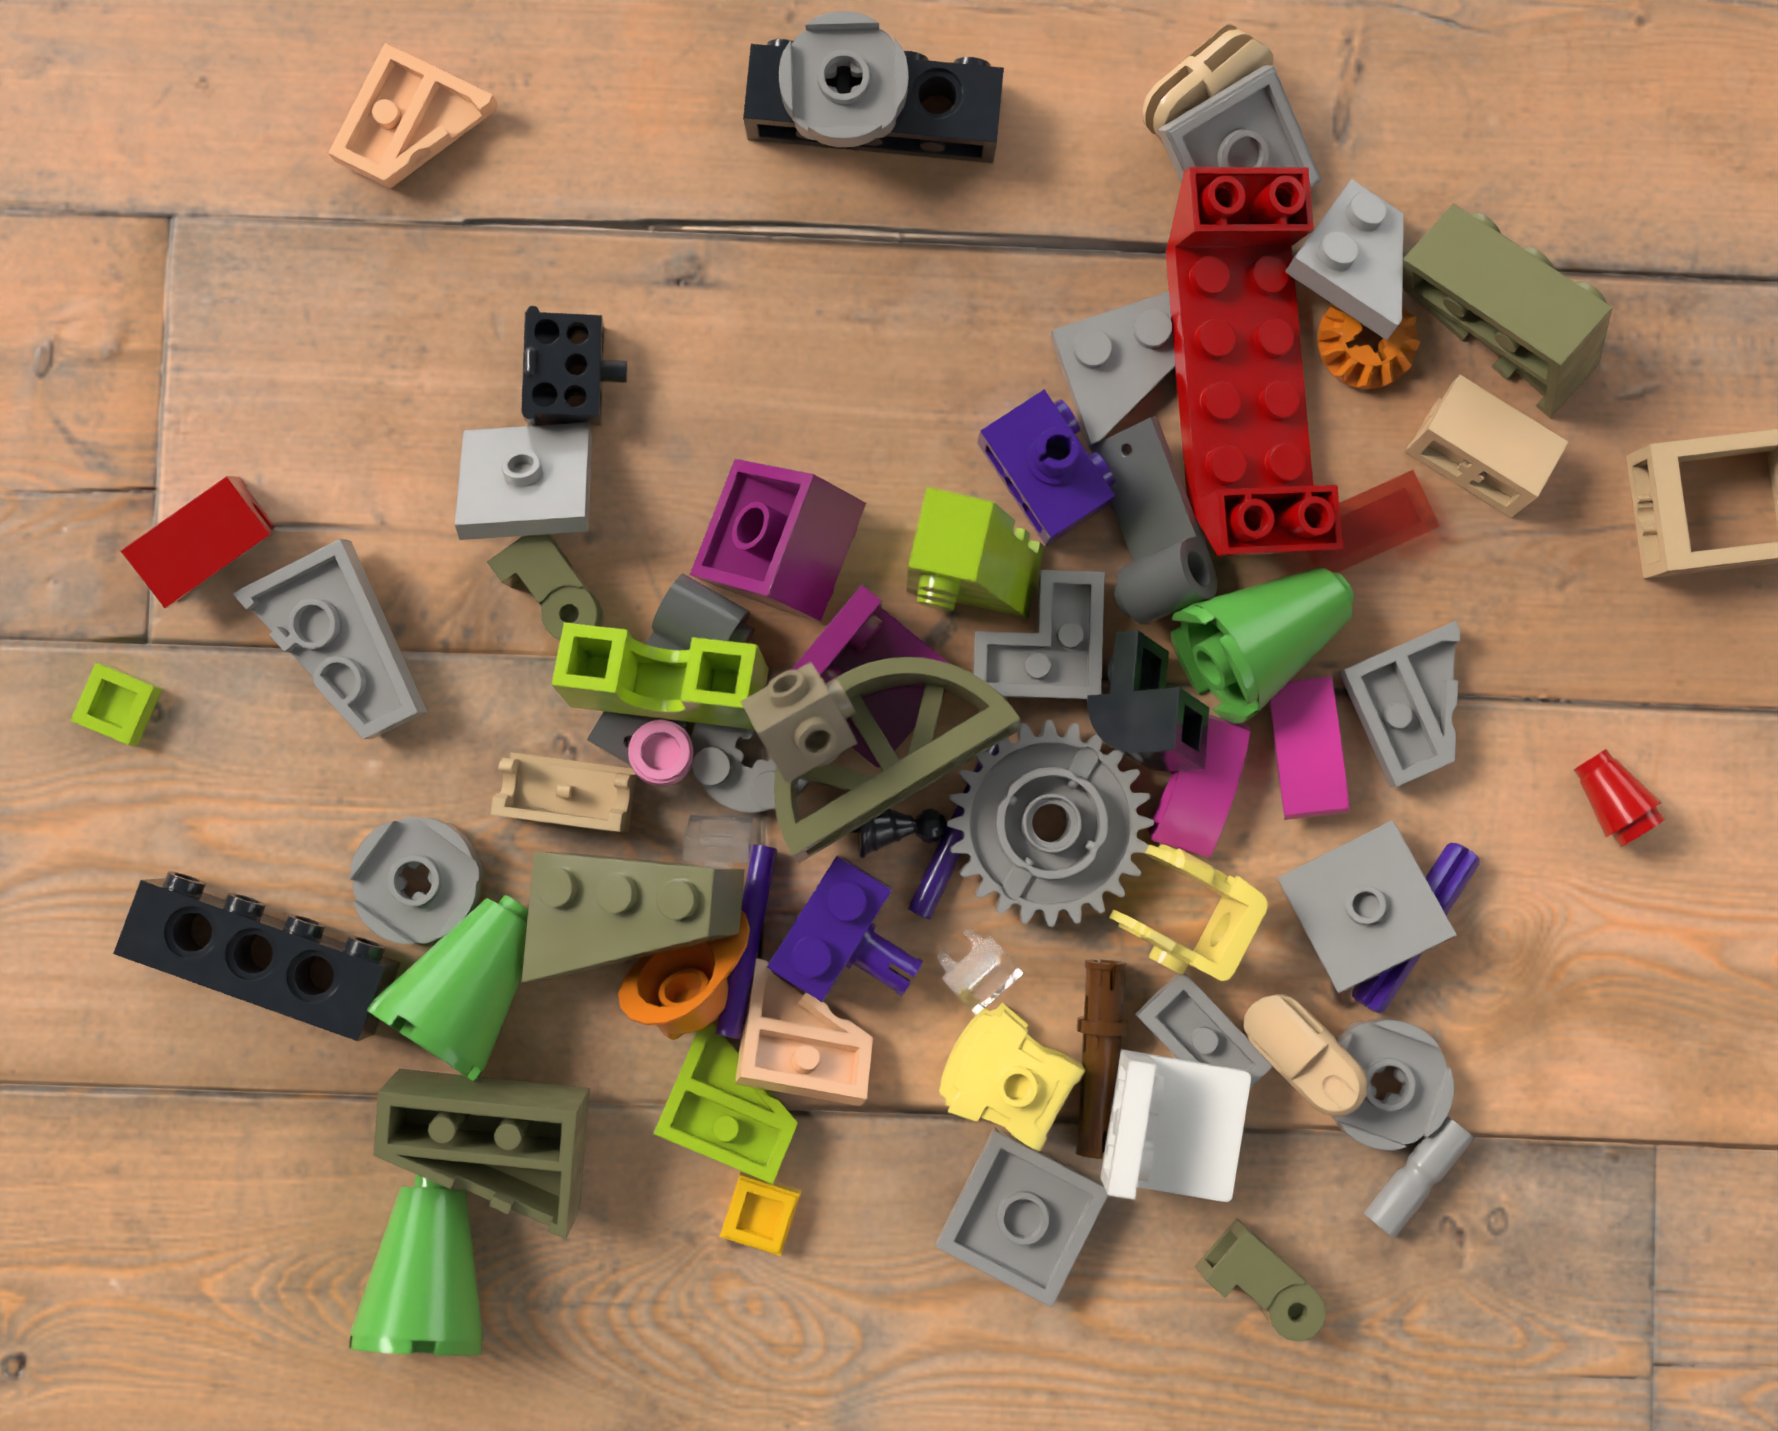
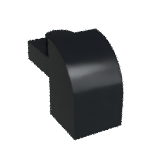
(1143, 717)

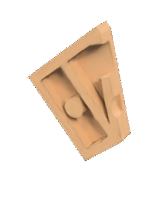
(406, 117)
(799, 1045)

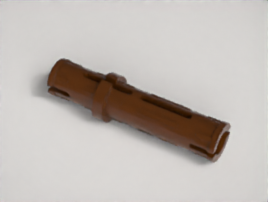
(1101, 1052)

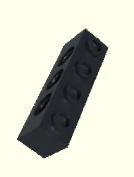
(961, 133)
(161, 937)

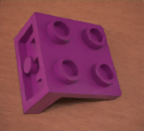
(867, 634)

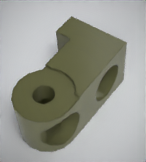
(550, 580)
(1282, 1293)

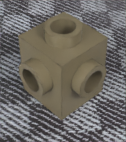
(801, 720)

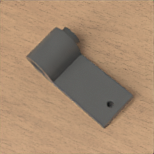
(1158, 525)
(684, 613)

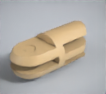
(1204, 73)
(1306, 1054)

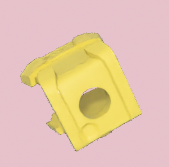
(1227, 931)
(1007, 1076)

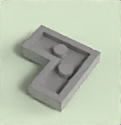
(1063, 654)
(1198, 1029)

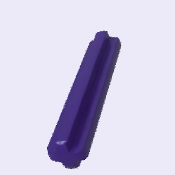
(1447, 881)

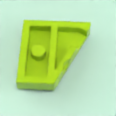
(725, 1119)

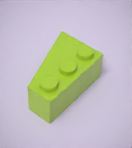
(971, 556)

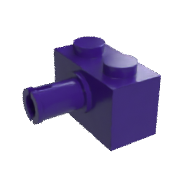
(1047, 466)
(839, 933)

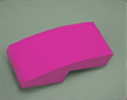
(1309, 749)
(1200, 800)

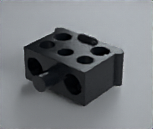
(547, 363)

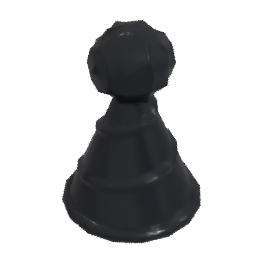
(894, 826)

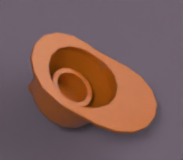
(684, 986)

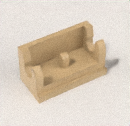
(1487, 447)
(565, 792)

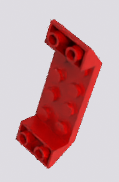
(1244, 362)

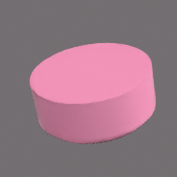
(661, 753)

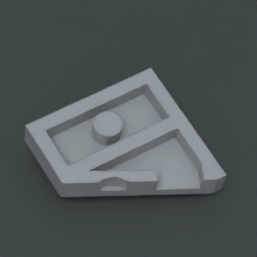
(1357, 259)
(1115, 361)
(1408, 704)

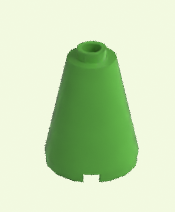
(1259, 637)
(461, 987)
(422, 1279)

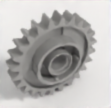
(1096, 835)

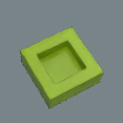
(116, 704)

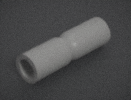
(1413, 1182)

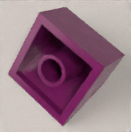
(778, 537)

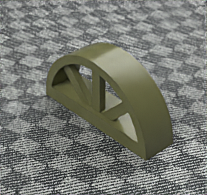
(899, 779)

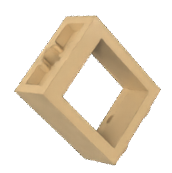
(1661, 506)

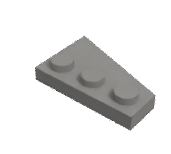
(338, 633)

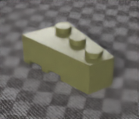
(1510, 302)
(621, 909)
(491, 1137)

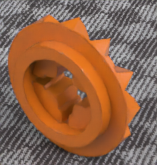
(1360, 365)

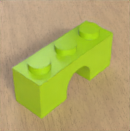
(620, 675)

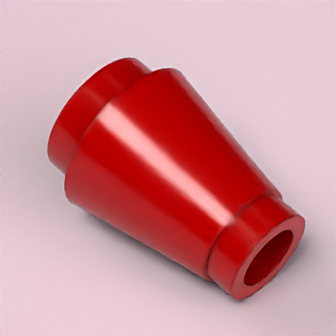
(1618, 798)

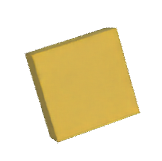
(760, 1214)

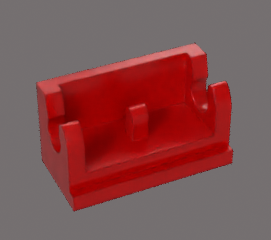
(199, 540)

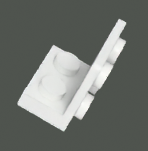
(1174, 1127)

